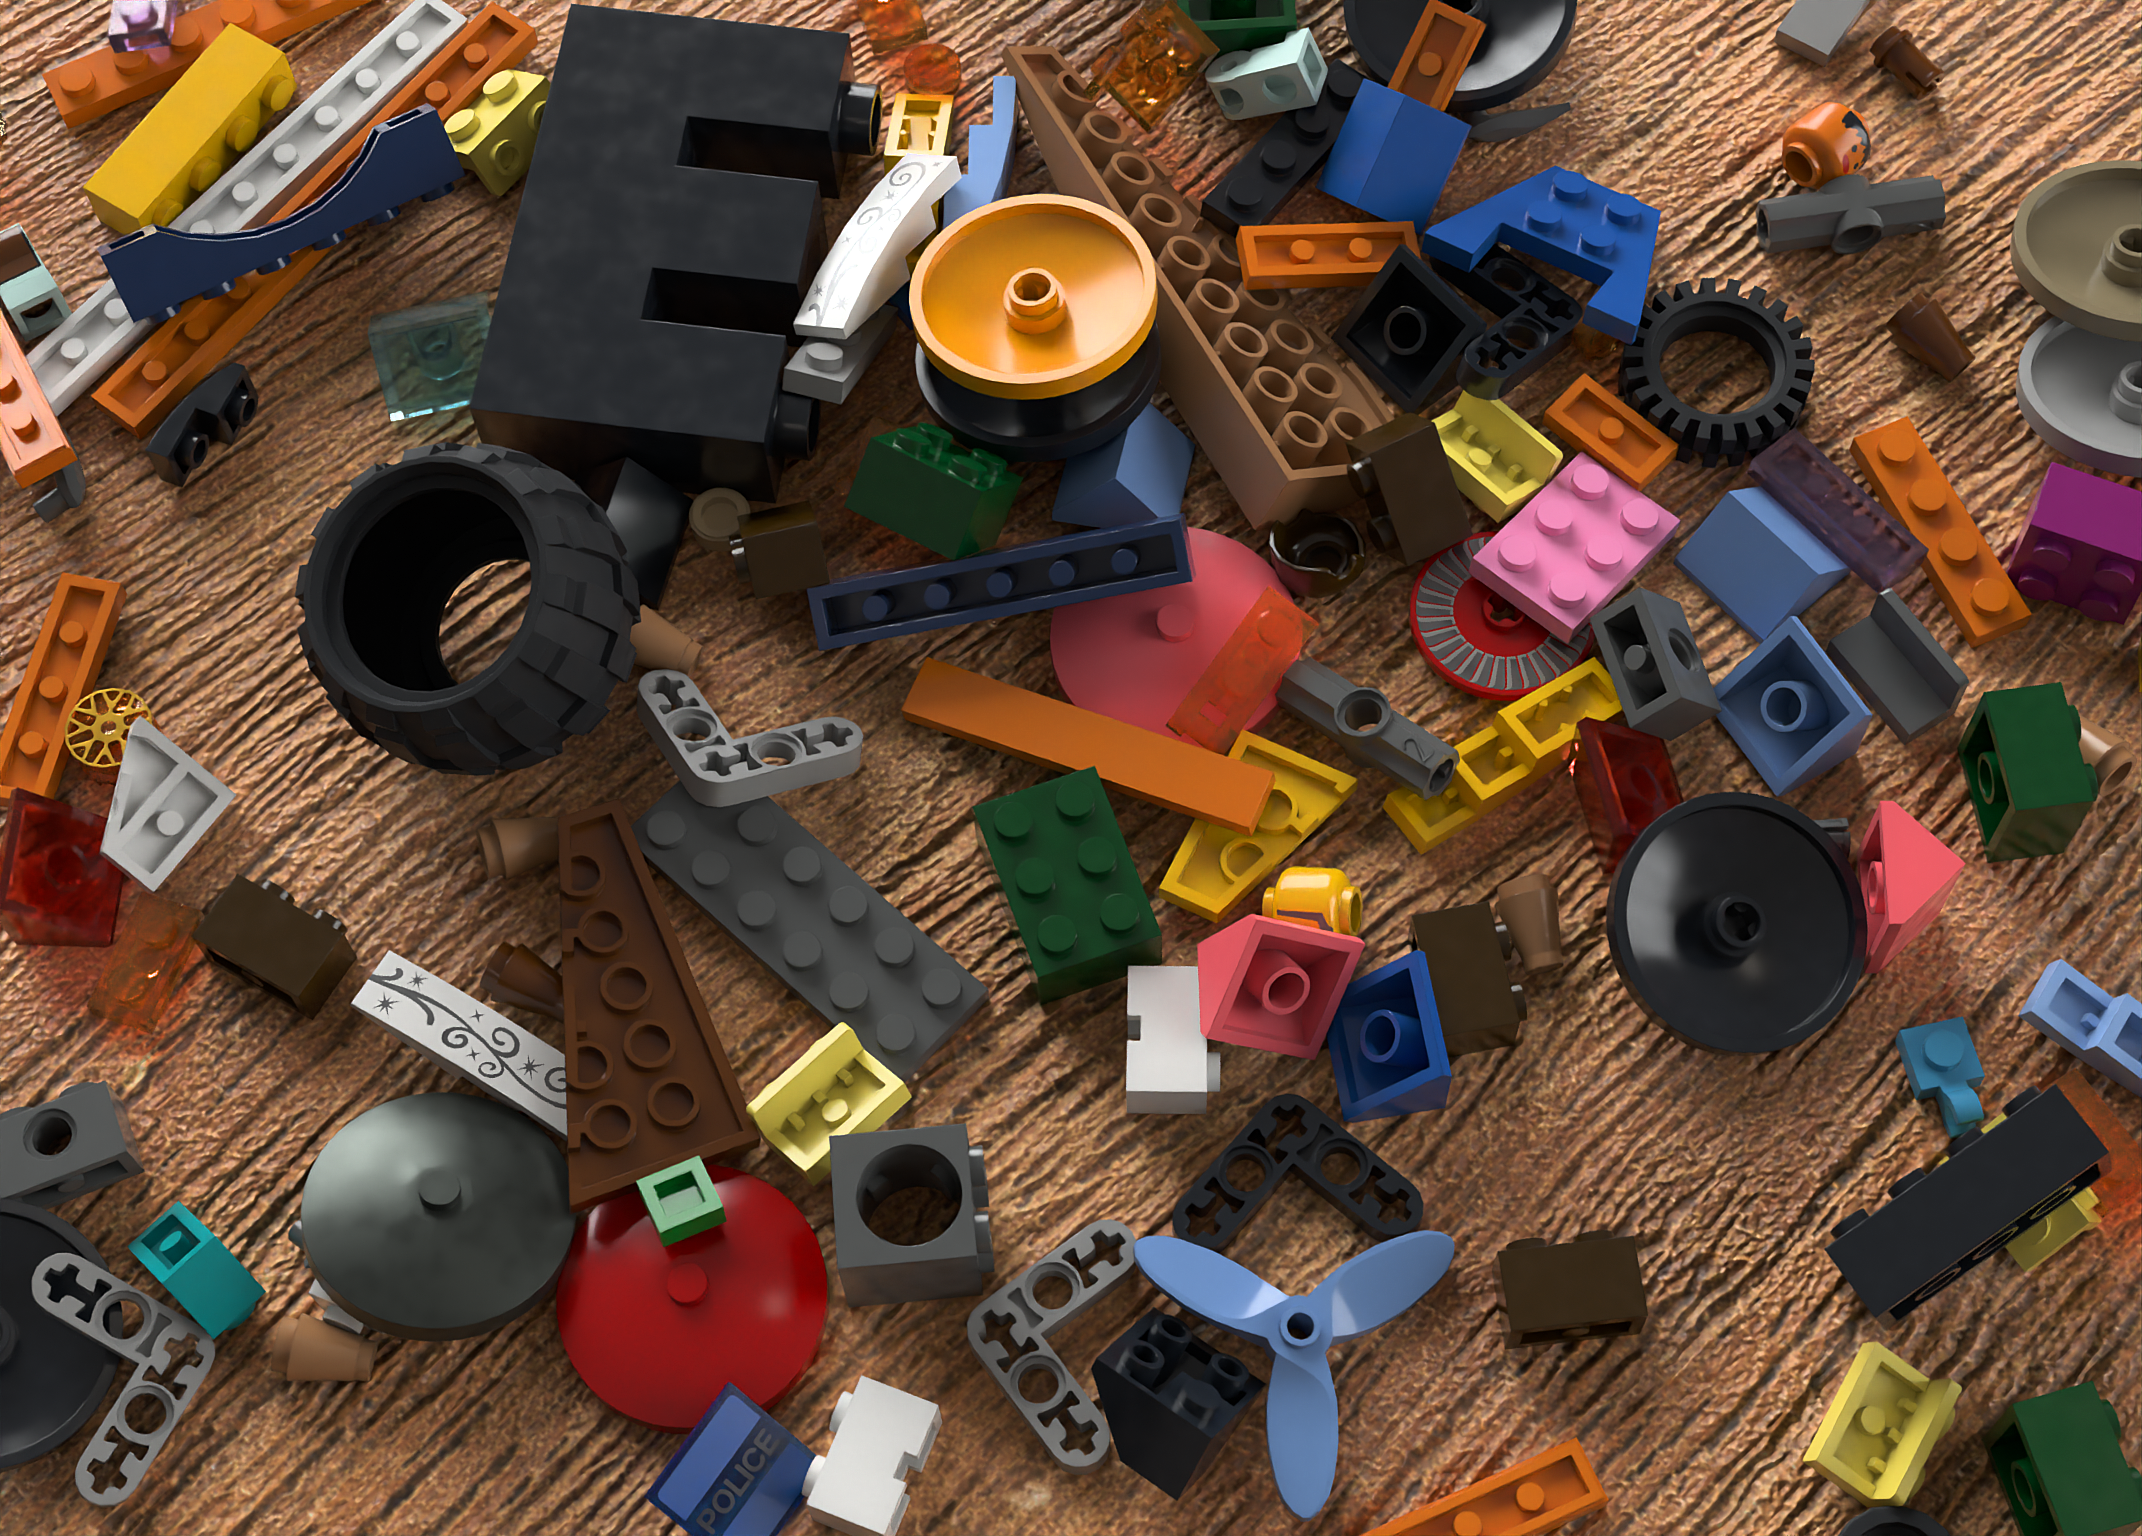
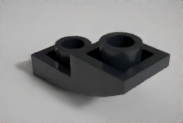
(211, 411)

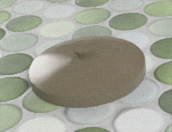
(2082, 247)

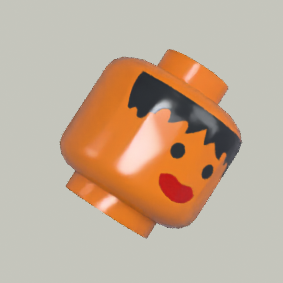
(1825, 145)

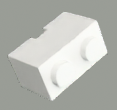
(1171, 1062)
(874, 1445)

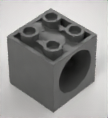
(878, 1164)

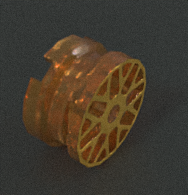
(103, 731)

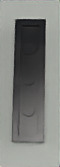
(1284, 157)

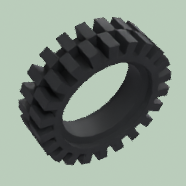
(1726, 313)

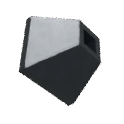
(1171, 1400)

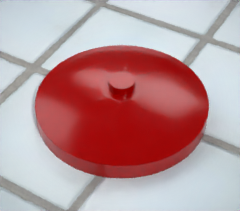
(676, 1322)

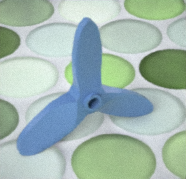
(1343, 1307)

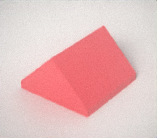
(1902, 881)
(1273, 984)

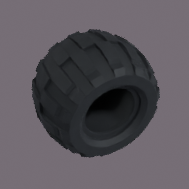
(397, 557)

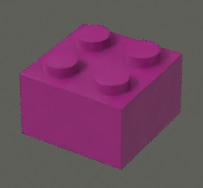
(2081, 545)

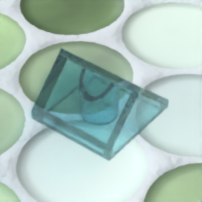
(430, 353)

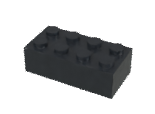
(1968, 1205)

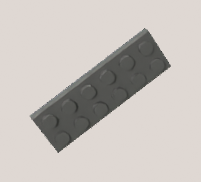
(812, 924)

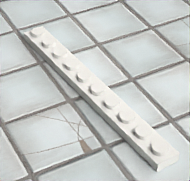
(256, 186)

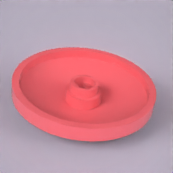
(1149, 647)

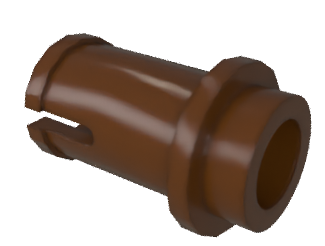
(1906, 62)

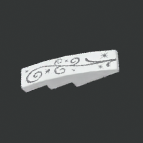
(870, 253)
(467, 1039)

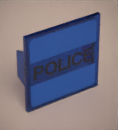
(733, 1472)

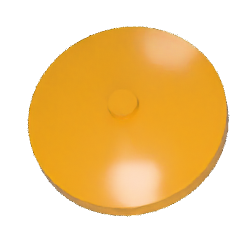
(1033, 296)

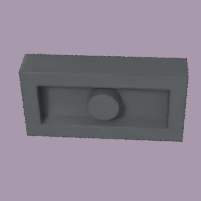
(1899, 668)

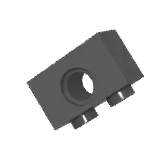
(1655, 664)
(96, 1157)

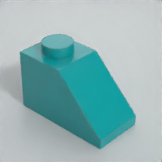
(197, 1270)

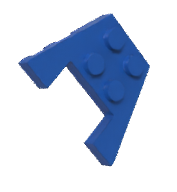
(1570, 226)

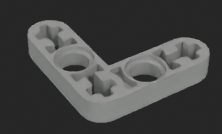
(731, 770)
(1036, 1324)
(141, 1350)

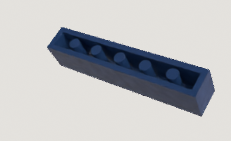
(1002, 582)

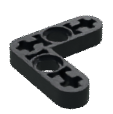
(1533, 314)
(1302, 1158)

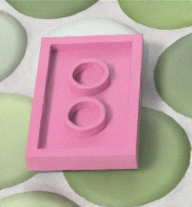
(1574, 547)

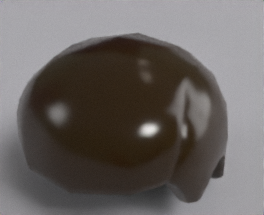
(1317, 553)

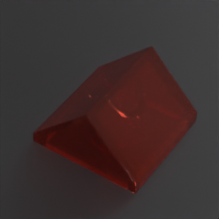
(1621, 784)
(53, 876)

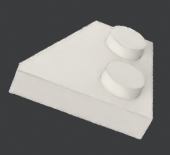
(158, 807)

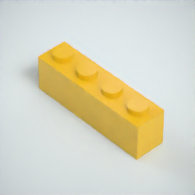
(192, 133)

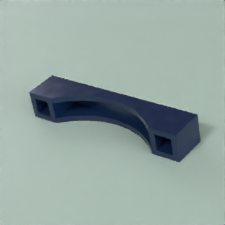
(396, 164)

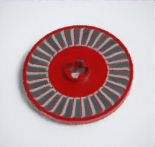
(1471, 650)

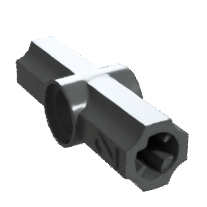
(1850, 214)
(1393, 746)

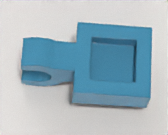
(1944, 1065)

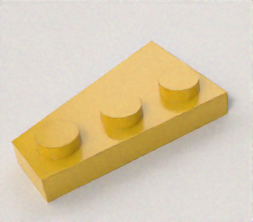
(1223, 866)

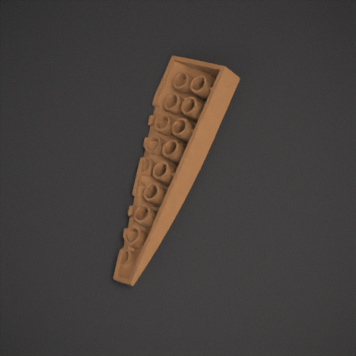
(1233, 358)

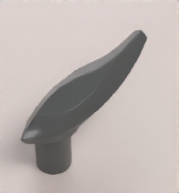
(1511, 122)
(67, 494)

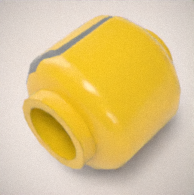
(1315, 899)

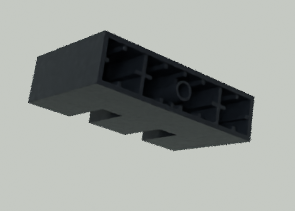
(672, 248)

